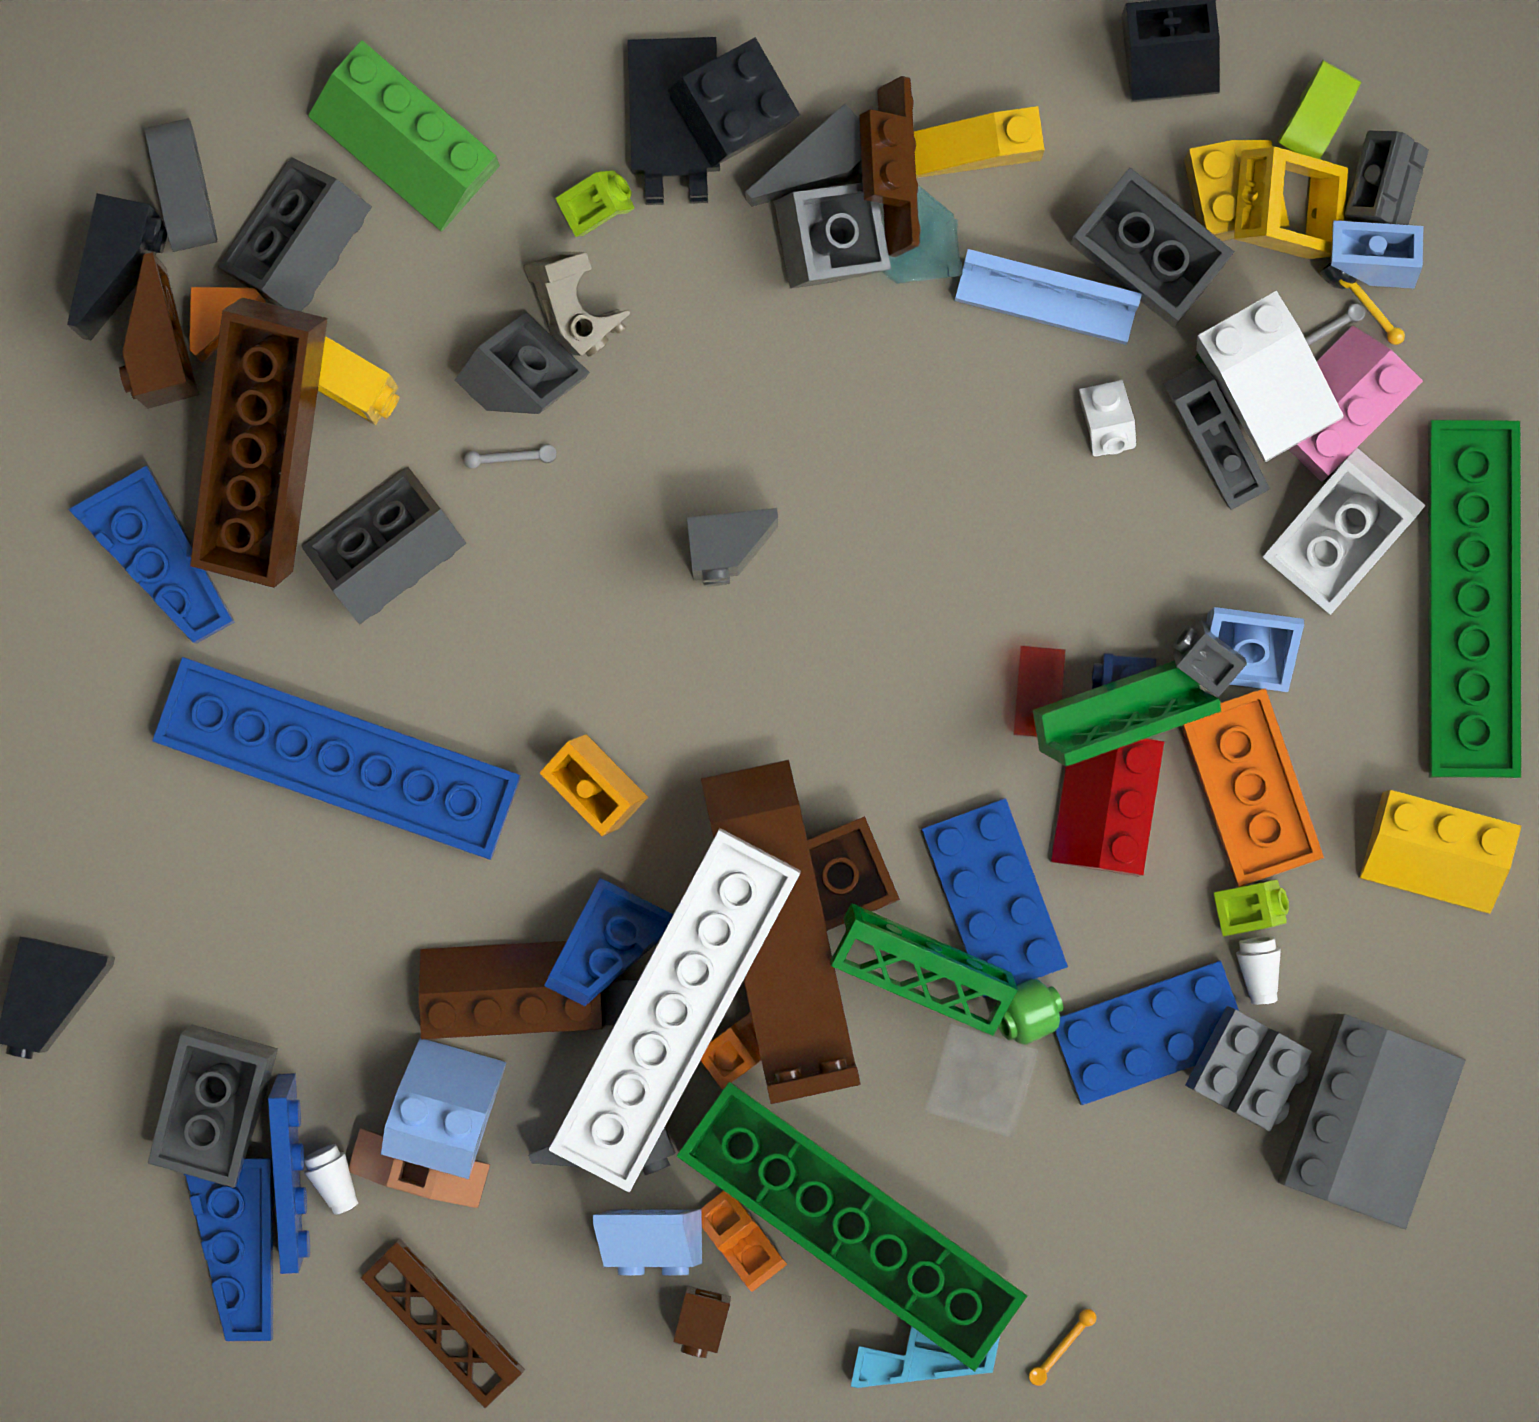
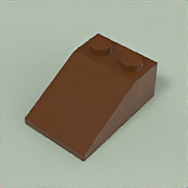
(155, 347)

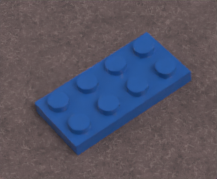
(994, 892)
(1143, 1032)

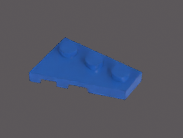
(606, 941)

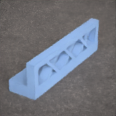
(1047, 297)

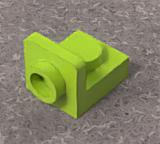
(595, 201)
(1251, 907)

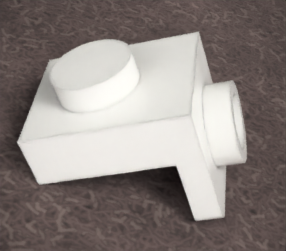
(1108, 418)

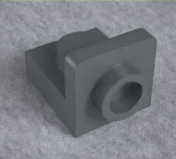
(1207, 658)

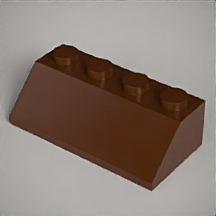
(497, 992)

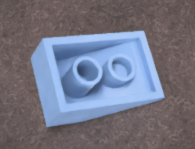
(442, 1108)

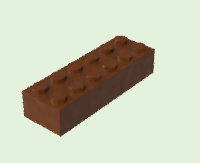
(258, 441)

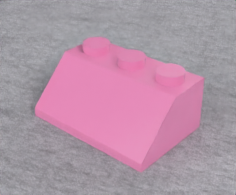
(1368, 387)

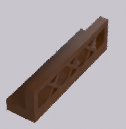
(453, 1312)

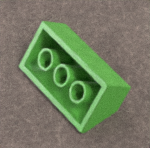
(402, 136)

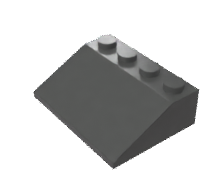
(1371, 1120)

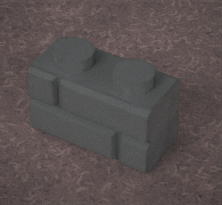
(1386, 178)

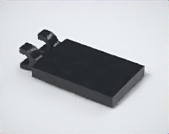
(658, 133)

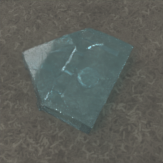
(938, 248)

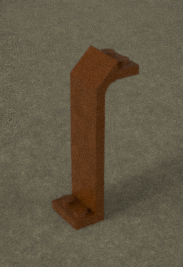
(791, 980)

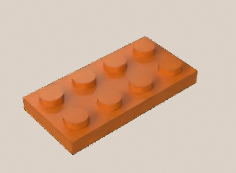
(1252, 789)

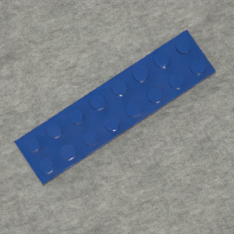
(336, 758)

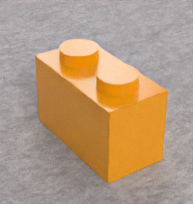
(593, 785)

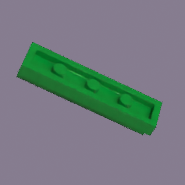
(1121, 713)
(931, 955)

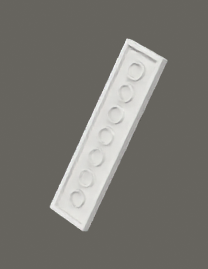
(674, 1010)

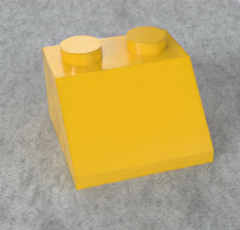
(1214, 184)

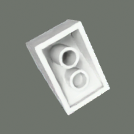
(1269, 376)
(1344, 531)

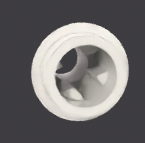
(1260, 968)
(331, 1177)

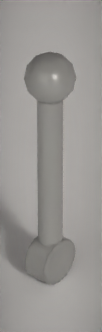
(1354, 314)
(546, 453)

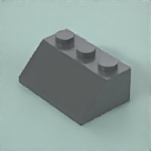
(295, 235)
(1151, 247)
(383, 545)

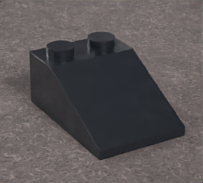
(112, 260)

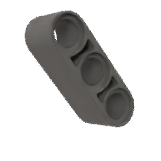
(181, 185)

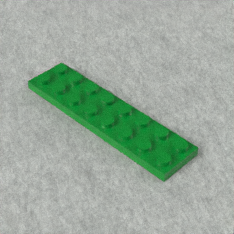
(1474, 598)

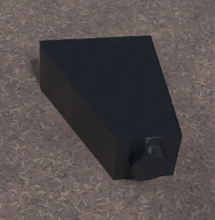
(46, 993)

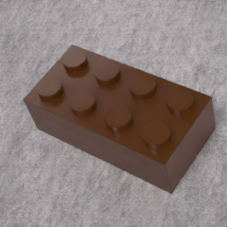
(850, 871)

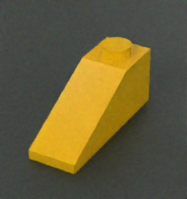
(980, 142)

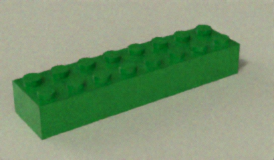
(852, 1226)

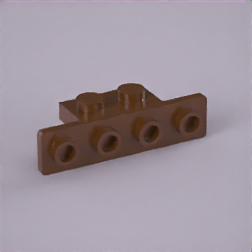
(890, 164)

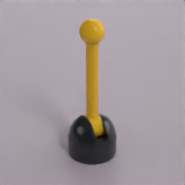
(1342, 280)

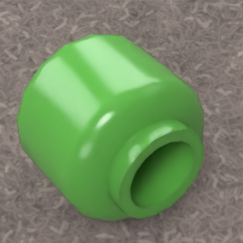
(1032, 1012)

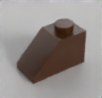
(701, 1321)

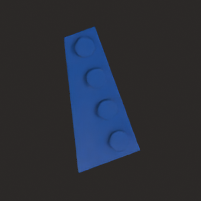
(149, 542)
(287, 1164)
(239, 1247)

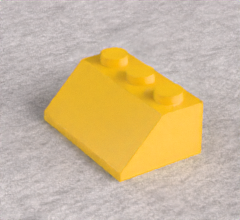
(1439, 851)

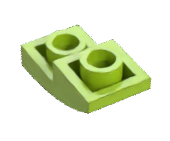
(1319, 111)

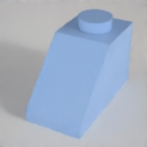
(1378, 252)

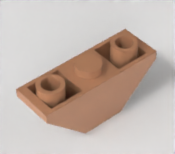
(413, 1178)

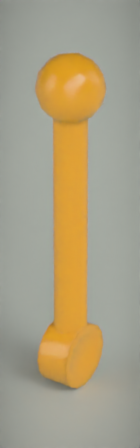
(1038, 1375)

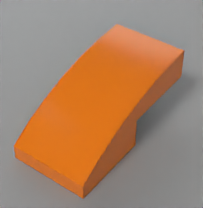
(732, 1052)
(741, 1240)

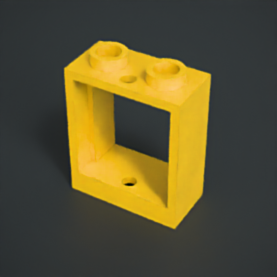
(1259, 219)
(356, 383)

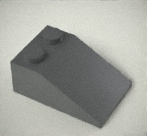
(211, 1104)

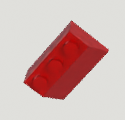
(1109, 809)

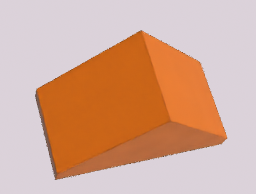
(207, 313)

